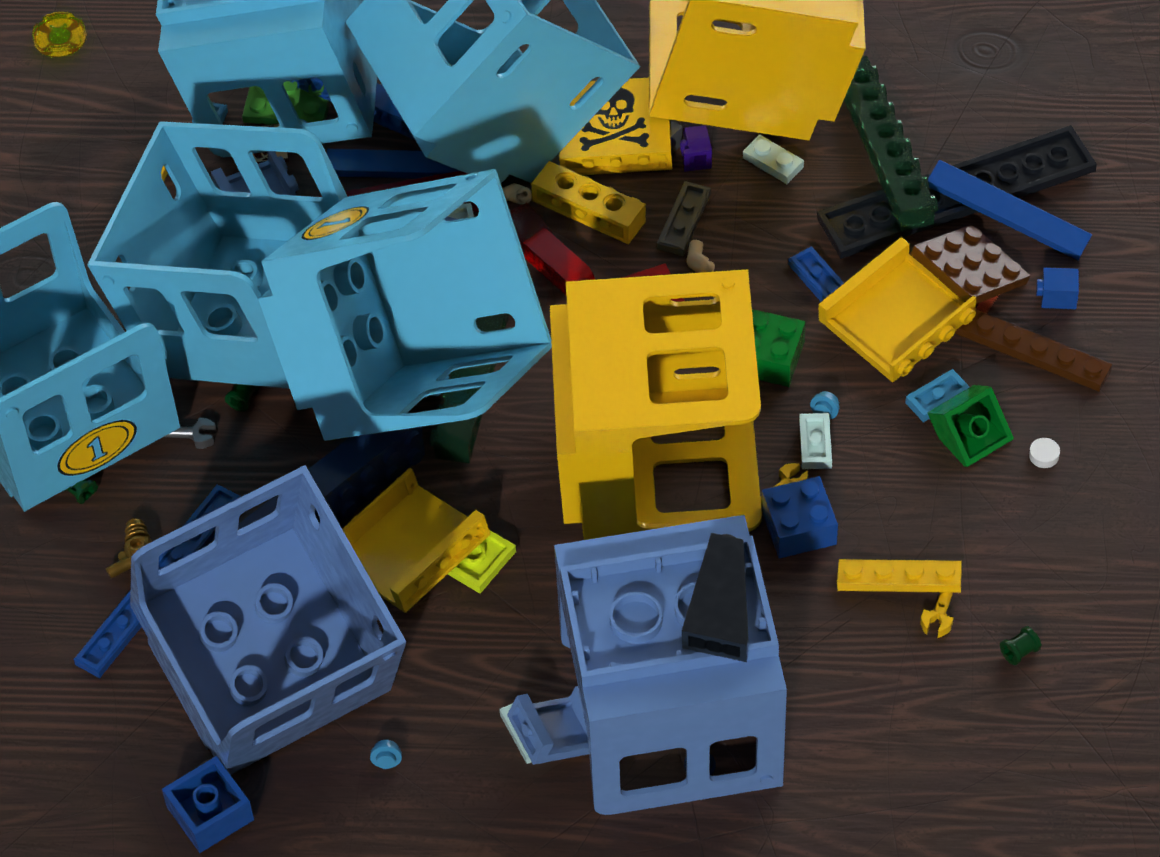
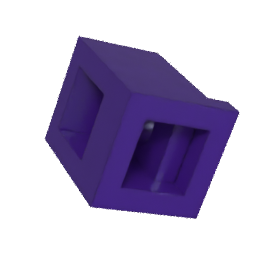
(696, 148)

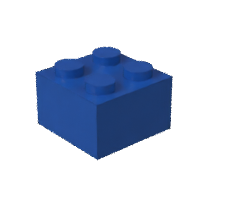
(799, 517)
(208, 804)

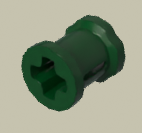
(240, 396)
(83, 490)
(1020, 645)

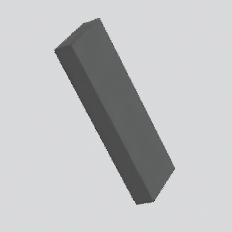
(683, 218)

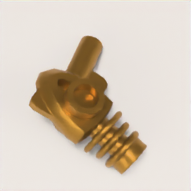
(135, 539)

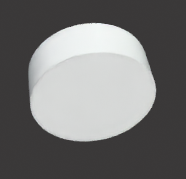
(1044, 452)

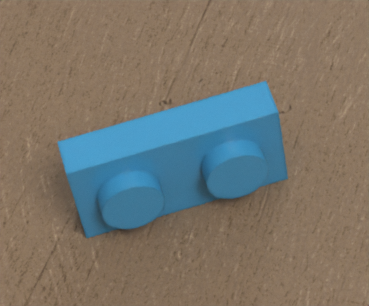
(935, 393)

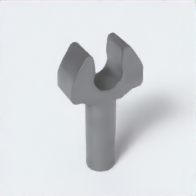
(195, 433)

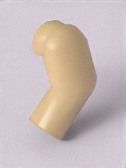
(517, 193)
(698, 261)

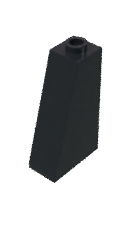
(718, 607)

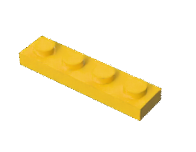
(899, 575)

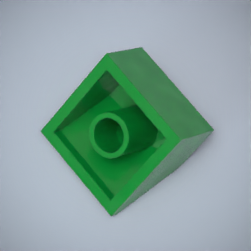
(971, 424)

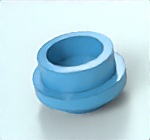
(825, 403)
(386, 754)

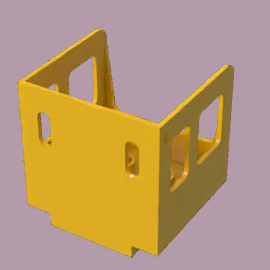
(774, 73)
(620, 387)

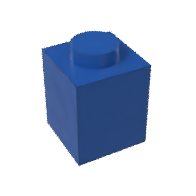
(1058, 288)

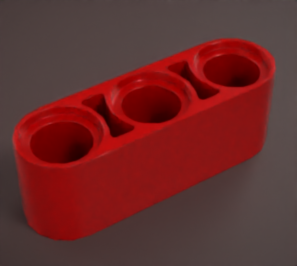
(555, 259)

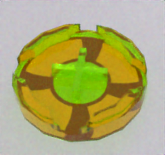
(59, 34)

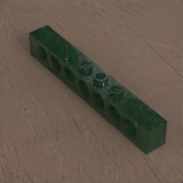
(889, 150)

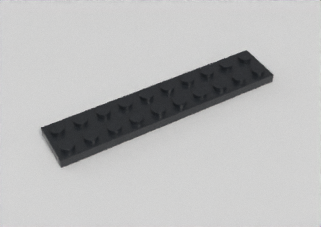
(1014, 169)

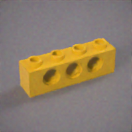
(588, 202)

